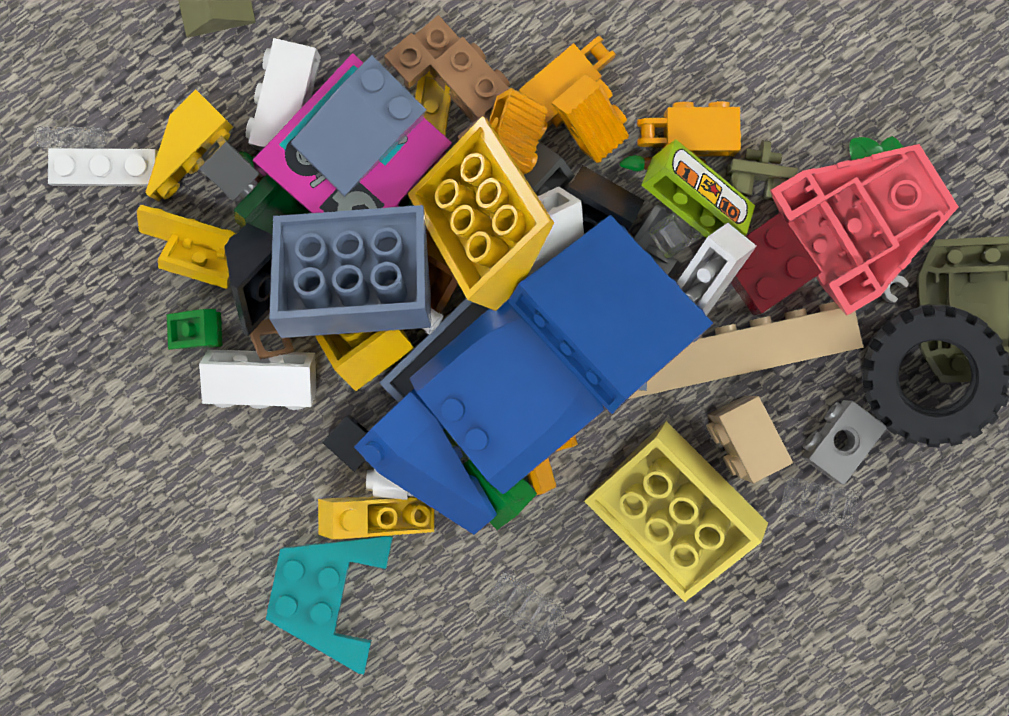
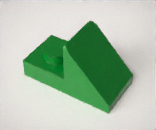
(194, 329)

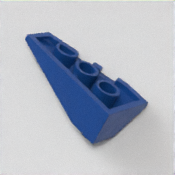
(419, 458)

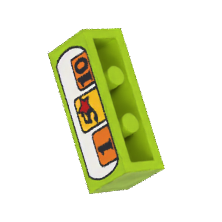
(696, 191)

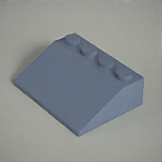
(350, 272)

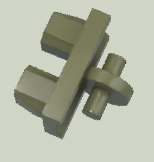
(745, 172)

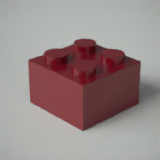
(774, 267)

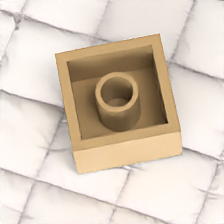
(749, 439)

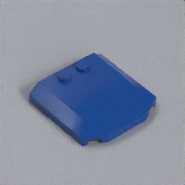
(505, 396)

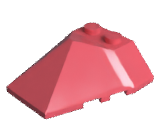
(865, 219)

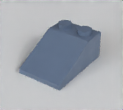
(358, 126)

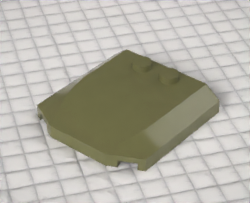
(970, 277)

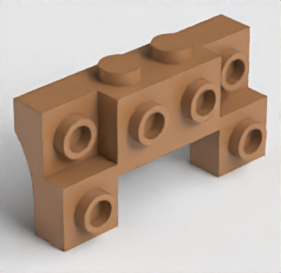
(452, 64)

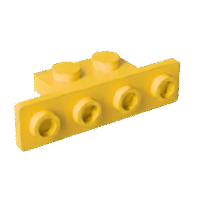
(191, 246)

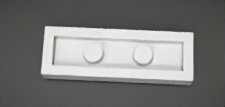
(100, 167)

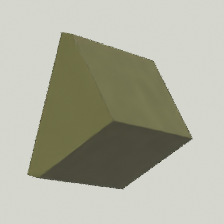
(215, 15)

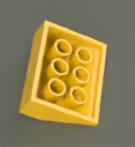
(483, 216)

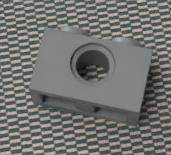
(862, 434)

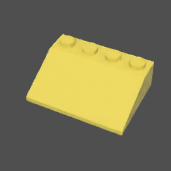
(677, 512)

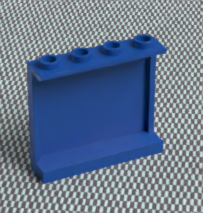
(609, 312)

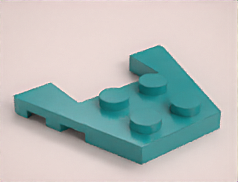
(311, 590)

